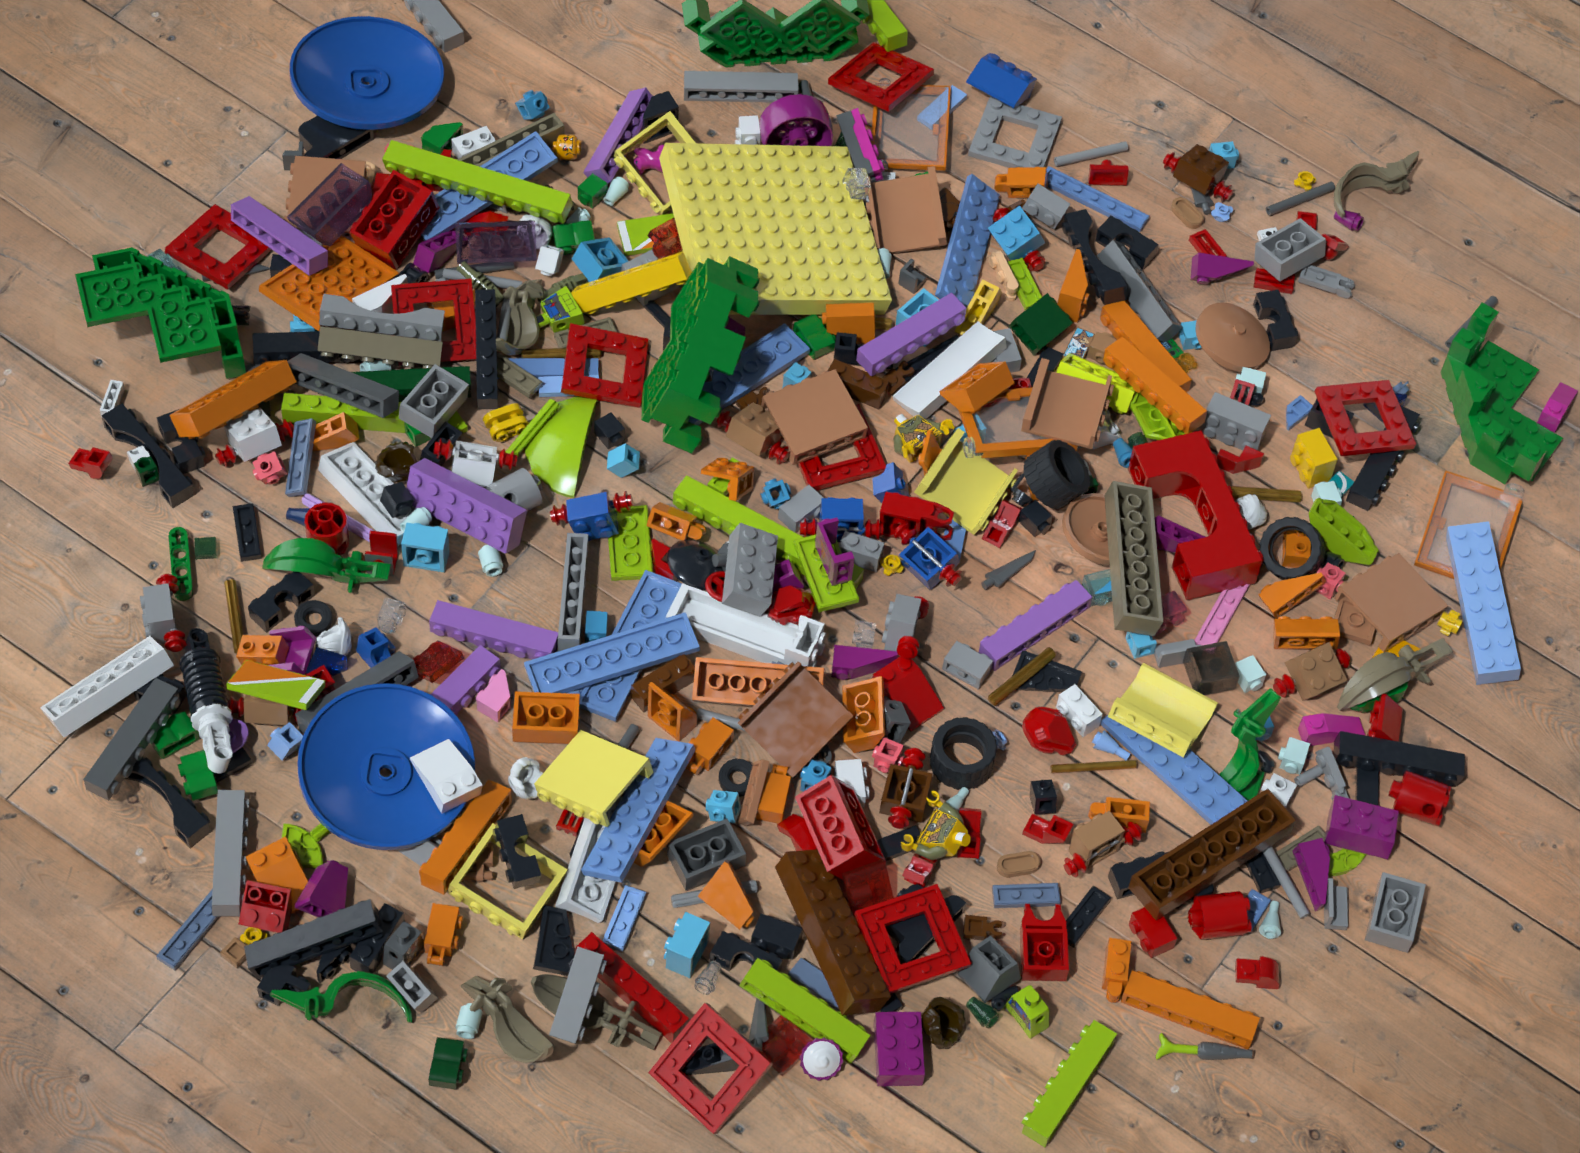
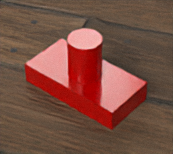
(1108, 174)

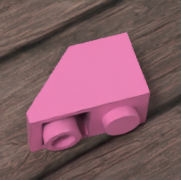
(495, 698)

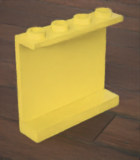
(965, 485)
(1163, 710)
(590, 776)

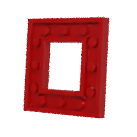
(849, 75)
(226, 275)
(461, 294)
(573, 378)
(1332, 402)
(865, 465)
(923, 901)
(751, 1061)

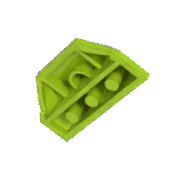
(1151, 420)
(1342, 532)

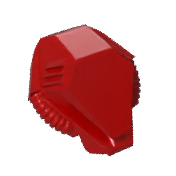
(790, 598)
(1048, 731)

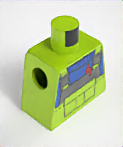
(560, 311)
(1028, 1007)

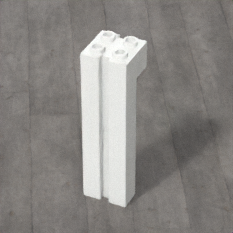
(747, 633)

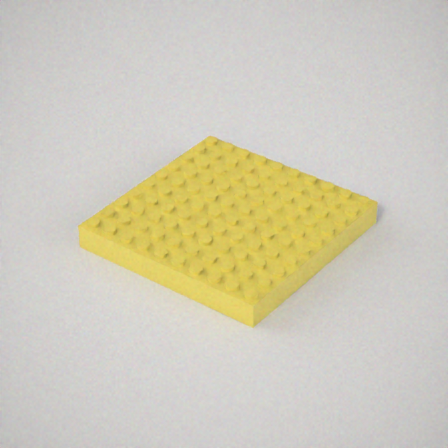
(781, 215)

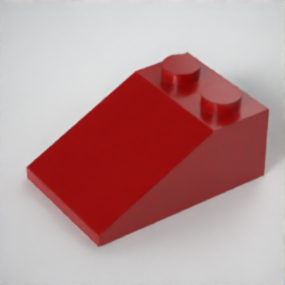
(906, 683)

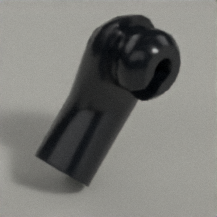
(1255, 401)
(1267, 762)
(1000, 1000)

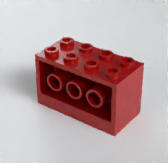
(394, 219)
(838, 826)

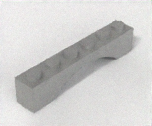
(419, 324)

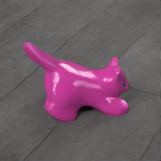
(647, 159)

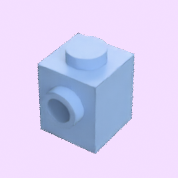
(285, 741)

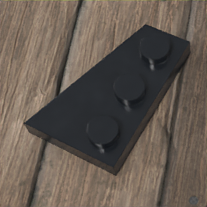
(1050, 678)
(554, 945)

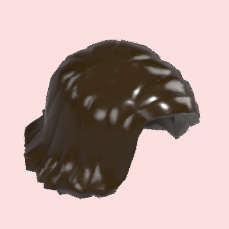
(395, 461)
(943, 1022)

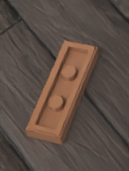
(753, 792)

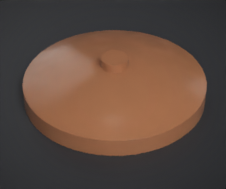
(1232, 336)
(1087, 528)

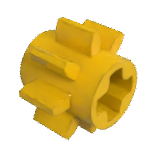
(1449, 622)

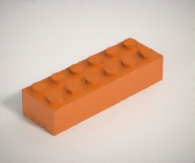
(233, 399)
(738, 681)

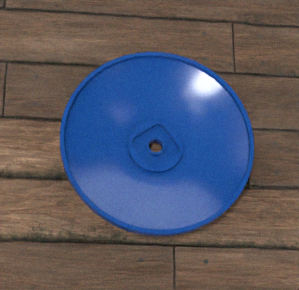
(346, 52)
(359, 737)

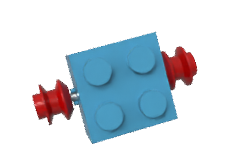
(1018, 237)

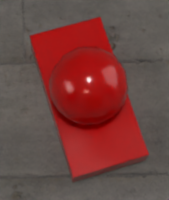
(1333, 246)

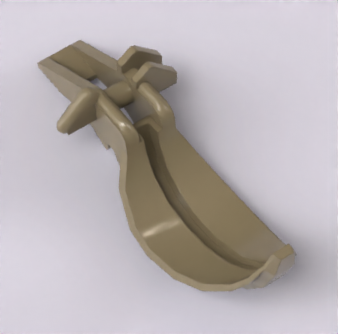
(1370, 175)
(523, 323)
(1389, 671)
(549, 991)
(513, 1031)

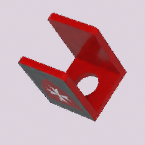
(383, 549)

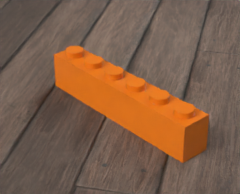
(1124, 322)
(1154, 385)
(464, 836)
(1190, 1009)

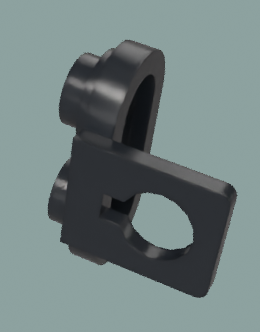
(1019, 496)

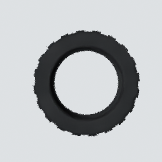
(1056, 474)
(1275, 530)
(969, 732)

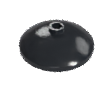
(692, 563)

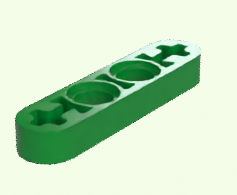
(182, 563)

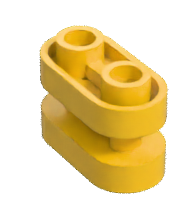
(505, 422)

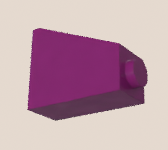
(325, 890)

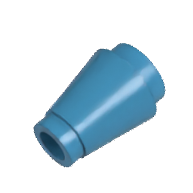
(1123, 452)

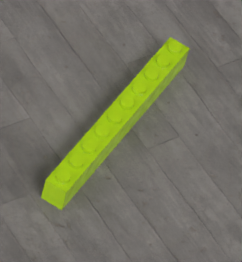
(478, 182)
(727, 515)

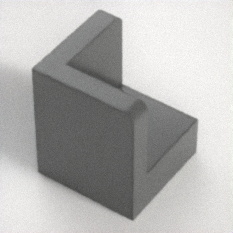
(289, 156)
(910, 278)

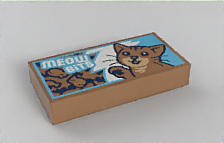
(1079, 343)

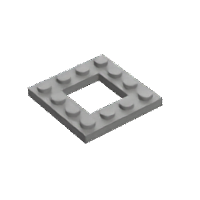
(996, 111)

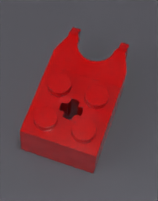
(915, 511)
(1043, 947)

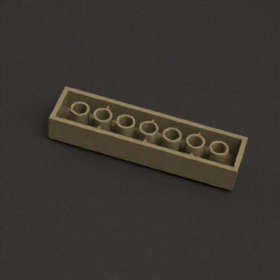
(1133, 558)

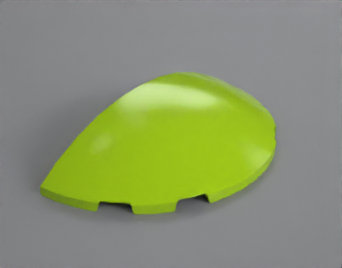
(560, 445)

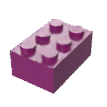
(1361, 827)
(898, 1049)

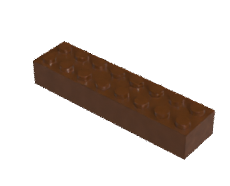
(1211, 854)
(832, 933)

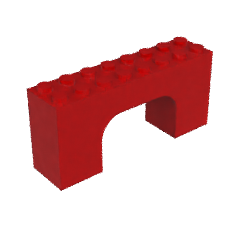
(1189, 469)

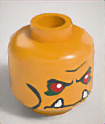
(567, 147)

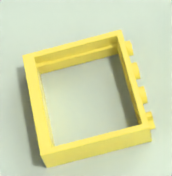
(681, 135)
(493, 913)

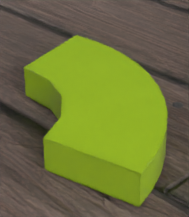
(304, 846)
(1344, 861)

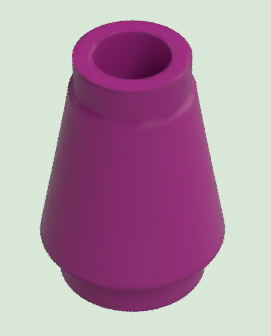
(1351, 220)

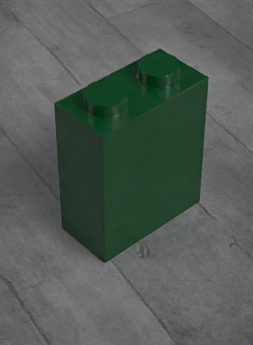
(1040, 324)

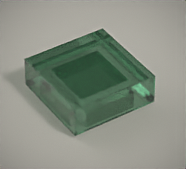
(205, 548)

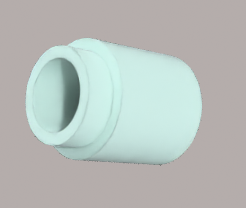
(490, 561)
(468, 1022)

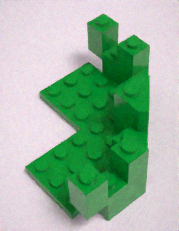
(751, 37)
(183, 312)
(695, 345)
(1483, 392)

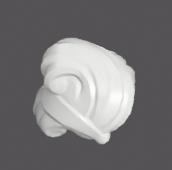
(542, 228)
(1252, 510)
(336, 638)
(523, 776)

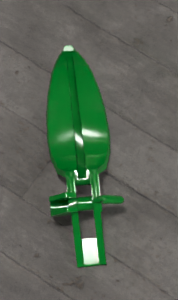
(318, 558)
(1246, 728)
(318, 1004)

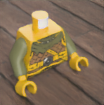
(911, 432)
(941, 834)

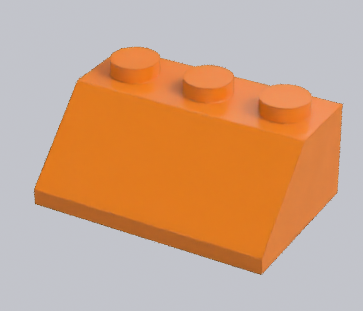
(978, 386)
(1305, 632)
(866, 703)
(545, 717)
(668, 824)

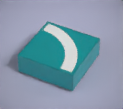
(1342, 482)

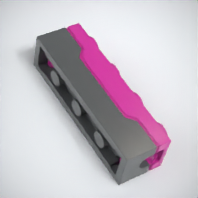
(859, 145)

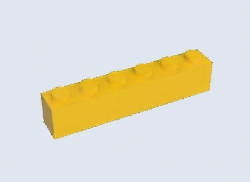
(632, 282)

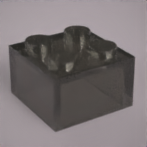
(1211, 668)

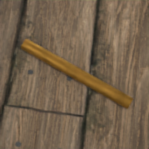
(1093, 766)

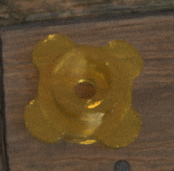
(1188, 359)

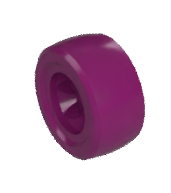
(796, 109)

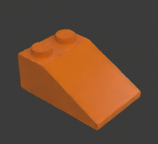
(1073, 292)
(670, 713)
(280, 867)

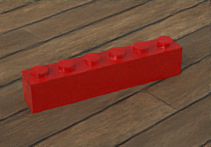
(633, 987)

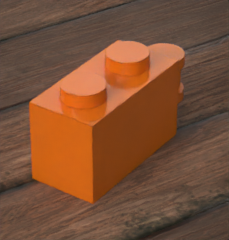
(1021, 181)
(675, 522)
(709, 745)
(774, 795)
(1124, 811)
(441, 933)
(1116, 968)

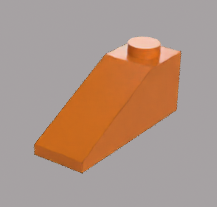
(335, 432)
(1287, 593)

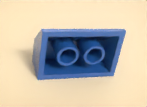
(1002, 80)

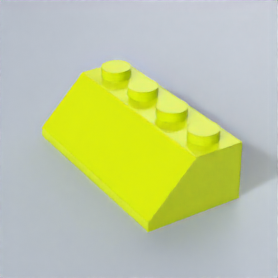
(1087, 370)

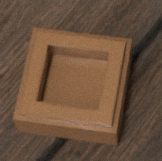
(234, 952)

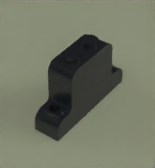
(331, 140)
(915, 933)

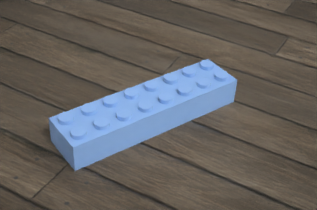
(1483, 603)

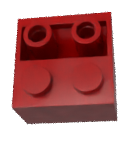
(1385, 719)
(266, 907)

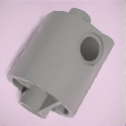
(519, 488)

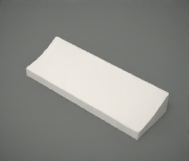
(975, 346)
(361, 486)
(107, 686)
(583, 893)

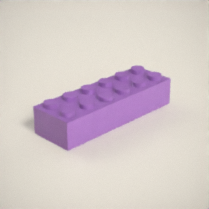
(466, 505)

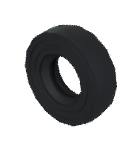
(311, 607)
(730, 767)

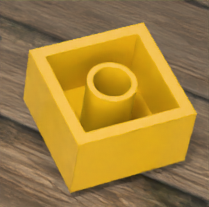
(1313, 458)

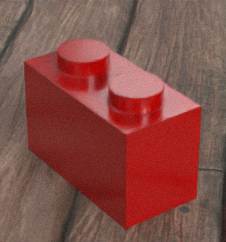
(1154, 935)

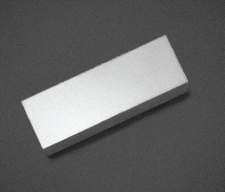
(112, 396)

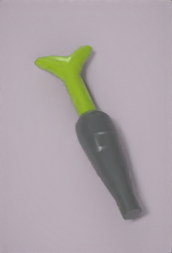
(1204, 1050)

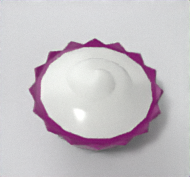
(821, 1059)

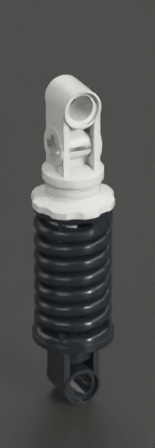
(207, 698)

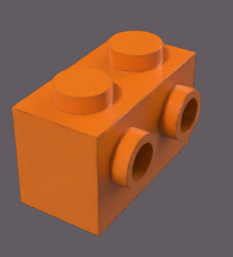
(1295, 549)
(262, 649)

